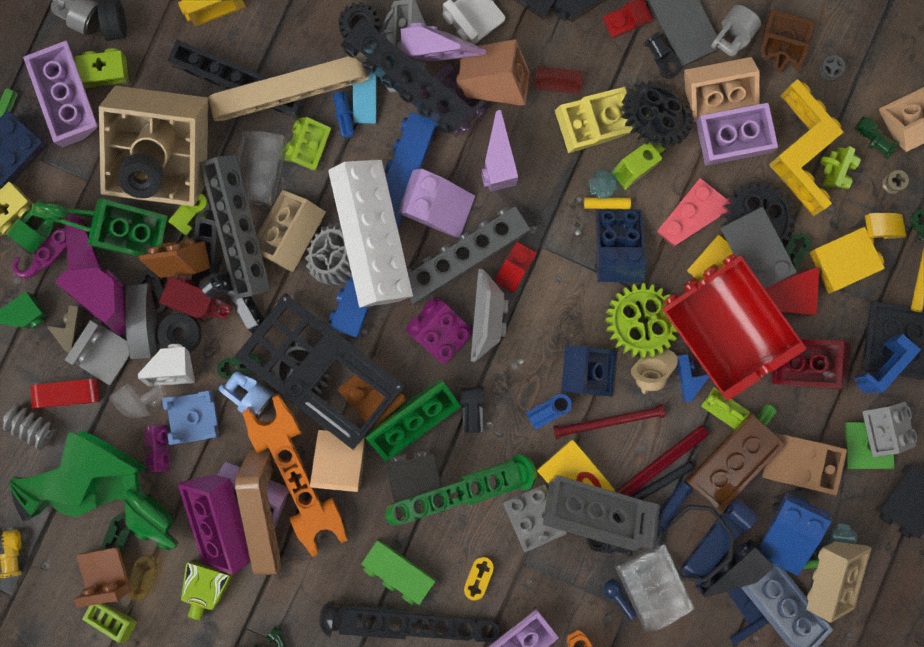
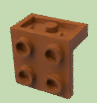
(366, 399)
(103, 577)

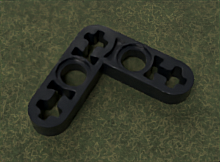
(220, 285)

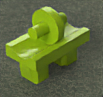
(837, 166)

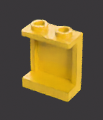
(847, 260)

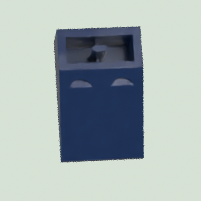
(620, 246)

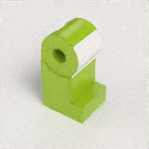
(186, 215)

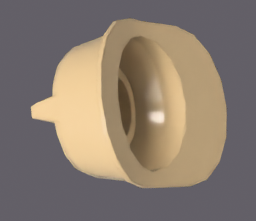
(653, 372)

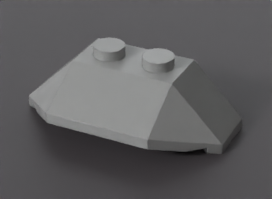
(400, 16)
(488, 316)

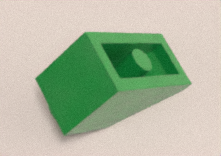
(23, 312)

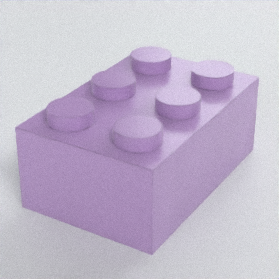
(736, 134)

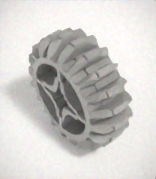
(329, 251)

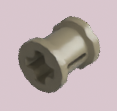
(899, 176)

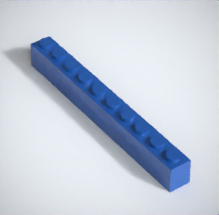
(409, 156)

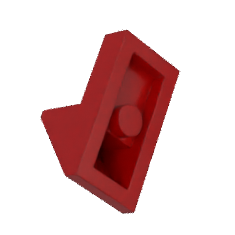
(627, 18)
(515, 267)

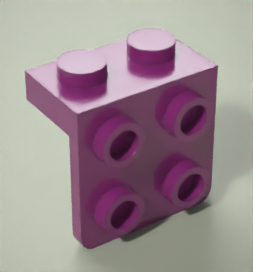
(439, 330)

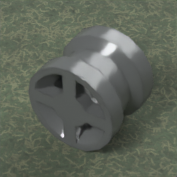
(835, 64)

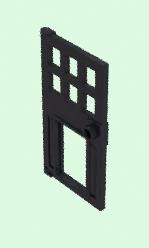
(314, 367)

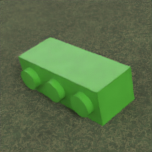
(397, 572)

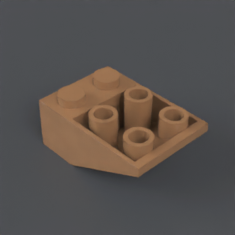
(807, 465)

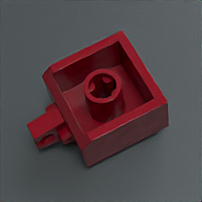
(188, 299)

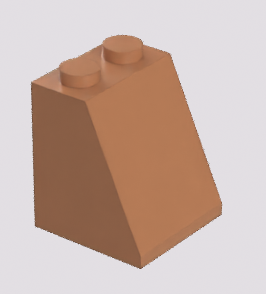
(497, 75)

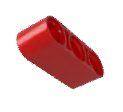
(64, 393)

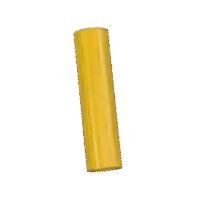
(607, 203)

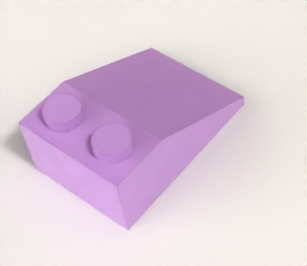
(434, 45)
(499, 163)
(436, 202)

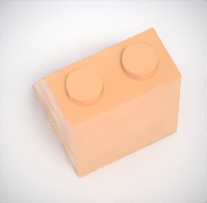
(337, 464)

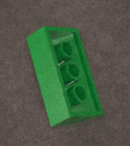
(412, 419)

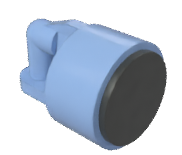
(258, 396)

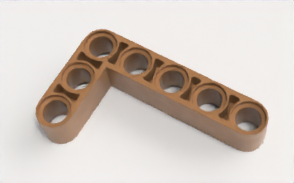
(256, 511)

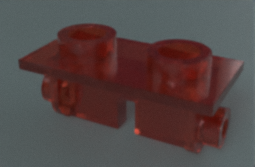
(558, 79)

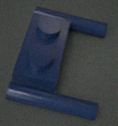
(749, 611)

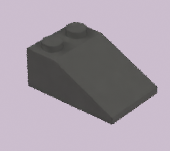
(759, 246)

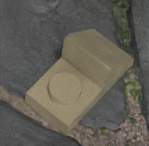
(69, 335)

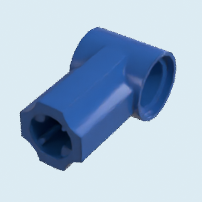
(547, 412)

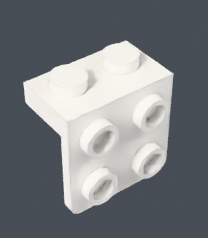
(473, 18)

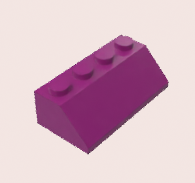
(216, 522)

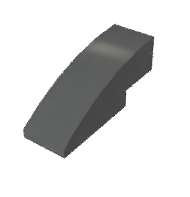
(141, 321)

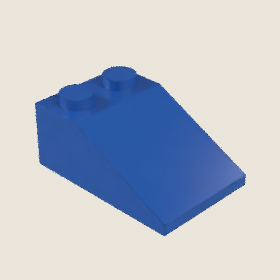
(794, 533)

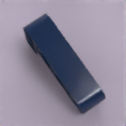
(716, 540)

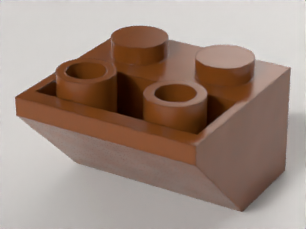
(177, 258)

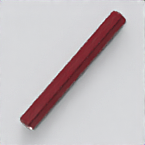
(663, 461)

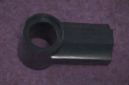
(472, 403)

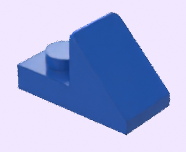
(689, 384)

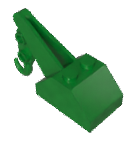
(114, 225)

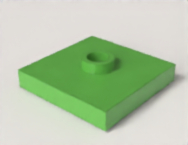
(859, 450)

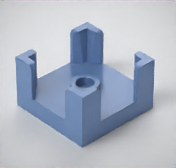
(192, 417)

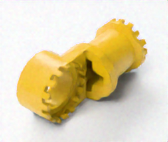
(9, 560)

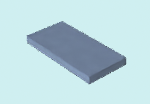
(786, 610)

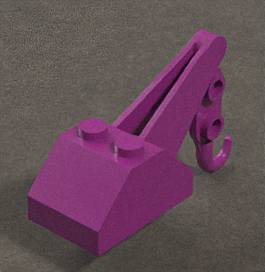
(85, 279)

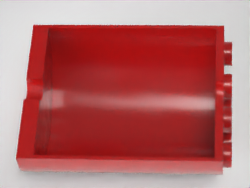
(732, 326)

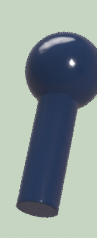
(612, 590)

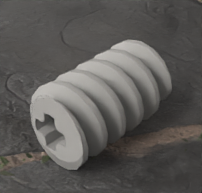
(27, 427)

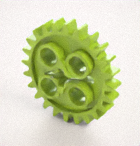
(622, 325)

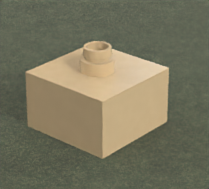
(160, 125)

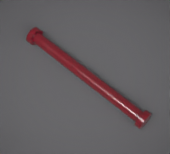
(609, 421)

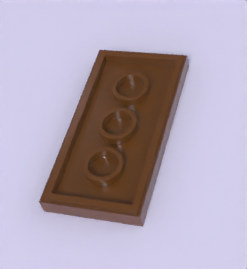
(735, 462)

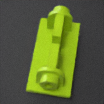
(726, 411)

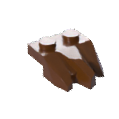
(786, 39)

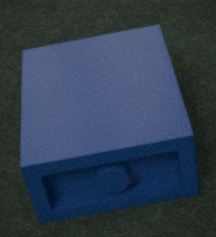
(904, 352)

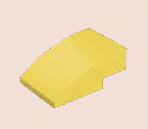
(592, 120)

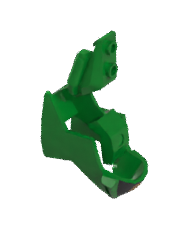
(88, 478)

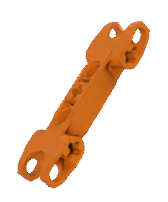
(277, 437)

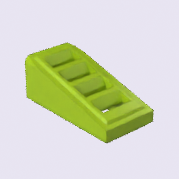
(118, 633)

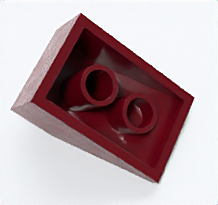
(819, 366)

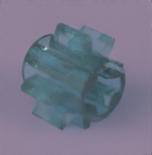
(602, 184)
(842, 534)

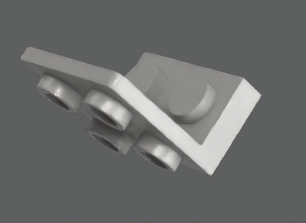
(99, 352)
(890, 429)
(527, 518)

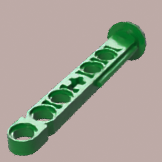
(509, 476)

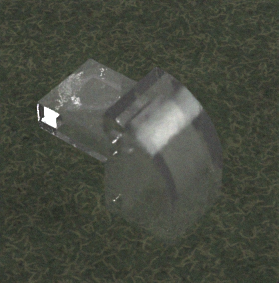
(133, 405)

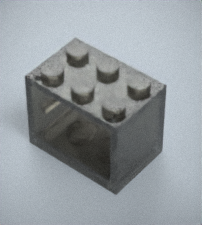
(413, 477)

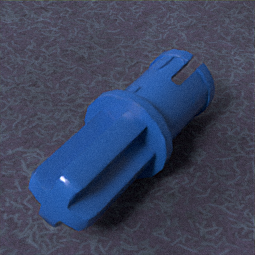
(343, 114)

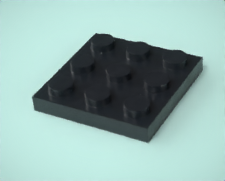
(888, 321)

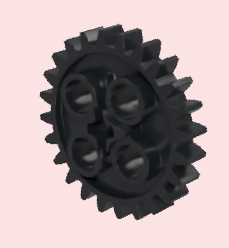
(657, 114)
(739, 207)

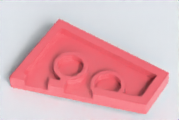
(695, 211)

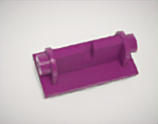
(157, 438)

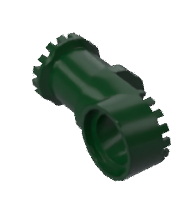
(880, 142)

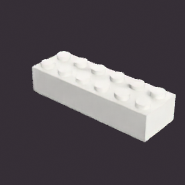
(370, 232)

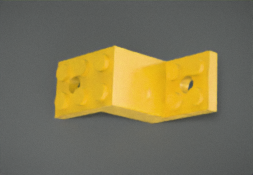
(821, 133)

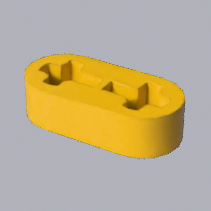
(473, 575)

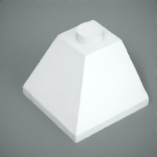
(168, 367)

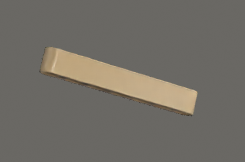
(286, 88)

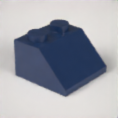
(588, 370)

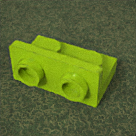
(307, 143)

